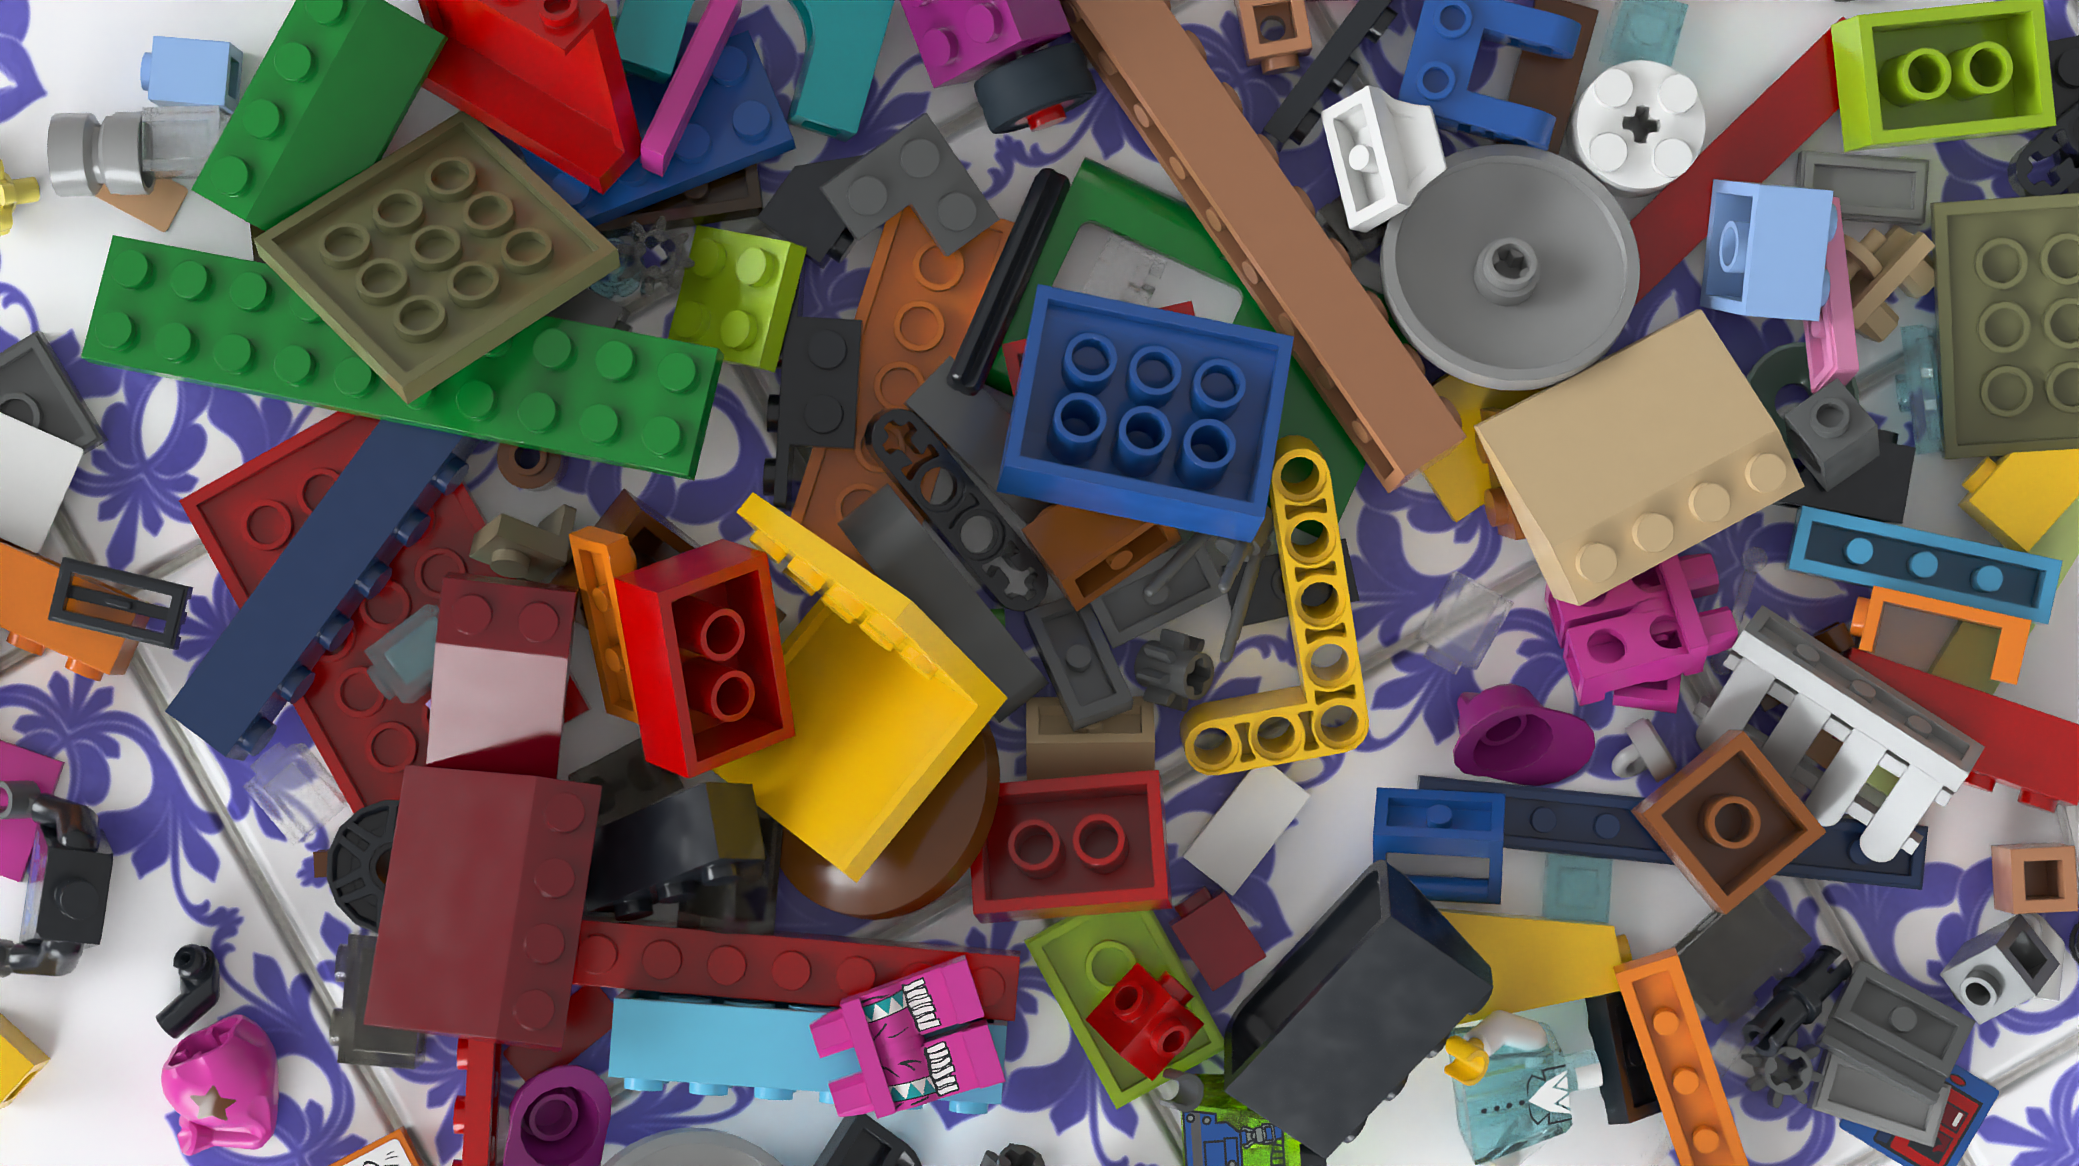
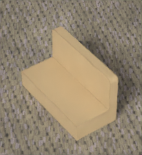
(1106, 747)

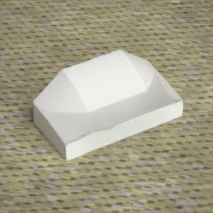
(1381, 154)

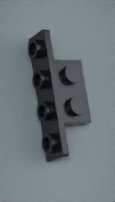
(816, 392)

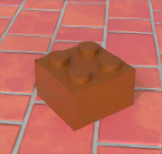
(1728, 821)

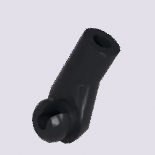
(198, 988)

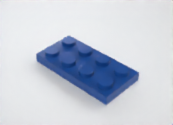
(729, 130)

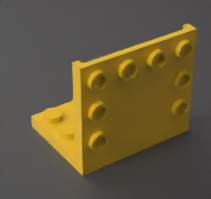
(873, 703)

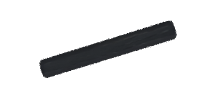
(1008, 282)

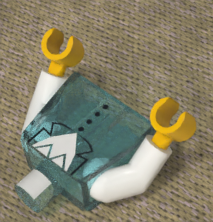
(1514, 1086)

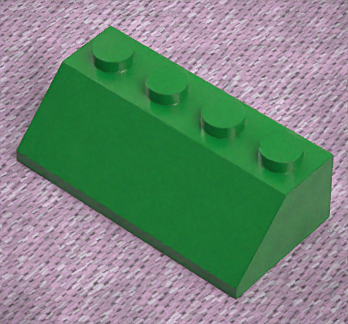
(318, 107)

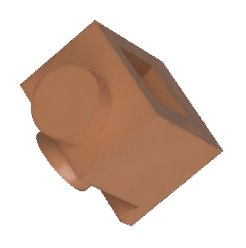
(1277, 55)

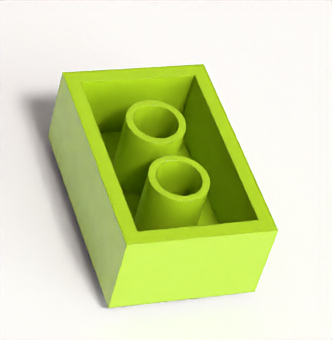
(1943, 74)

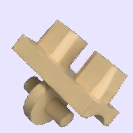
(1880, 266)

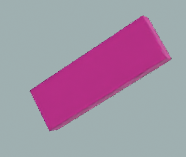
(688, 84)

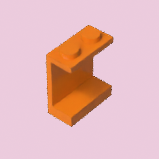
(2011, 642)

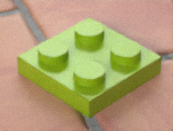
(738, 295)

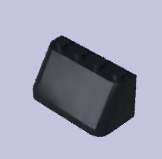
(1352, 1011)

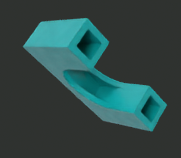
(837, 64)

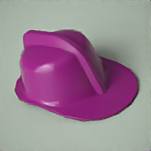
(1517, 739)
(559, 1119)

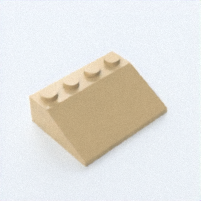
(1637, 459)

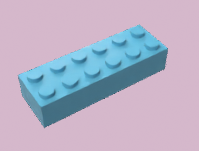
(745, 1044)

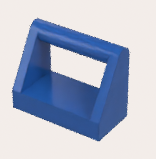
(1445, 826)

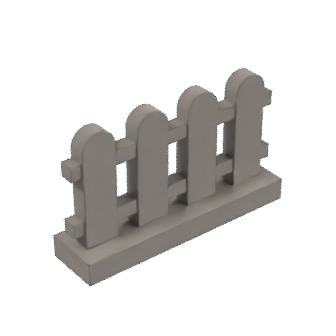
(1856, 708)

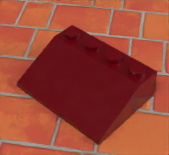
(483, 906)

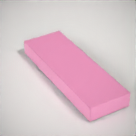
(1832, 340)

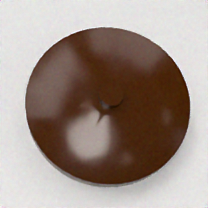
(923, 856)

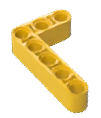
(1310, 628)

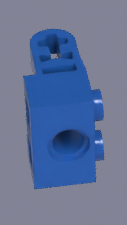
(1445, 58)

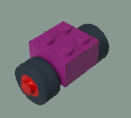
(997, 48)

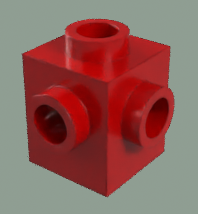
(1146, 1019)

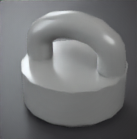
(1644, 753)

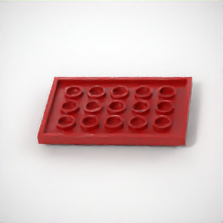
(249, 523)

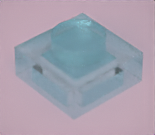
(1577, 888)

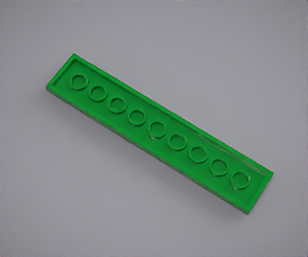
(545, 389)

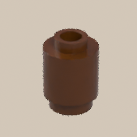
(540, 478)

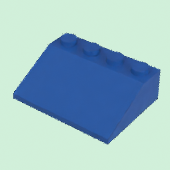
(1146, 414)

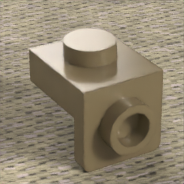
(523, 549)

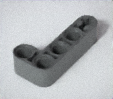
(918, 568)

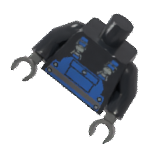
(64, 885)

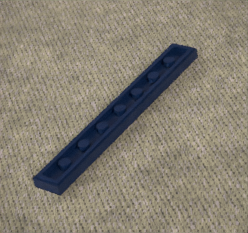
(1607, 828)

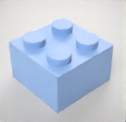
(1768, 250)

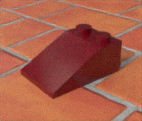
(501, 674)

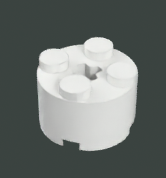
(1663, 103)

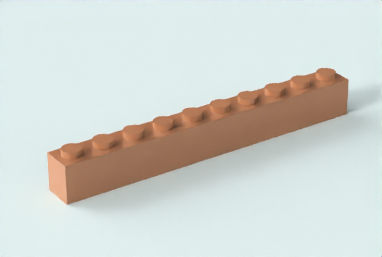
(1268, 234)

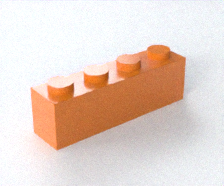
(25, 604)

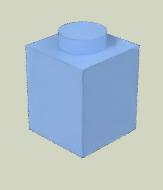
(192, 73)

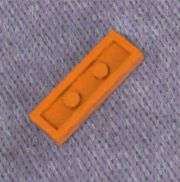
(598, 560)

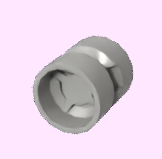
(90, 154)

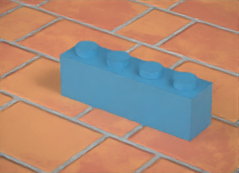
(1922, 564)

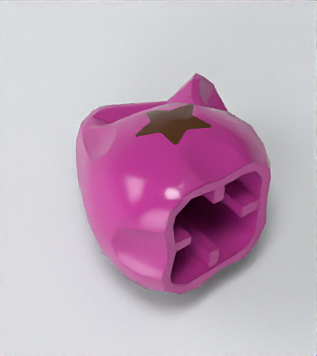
(223, 1086)

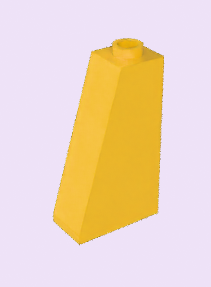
(1541, 958)

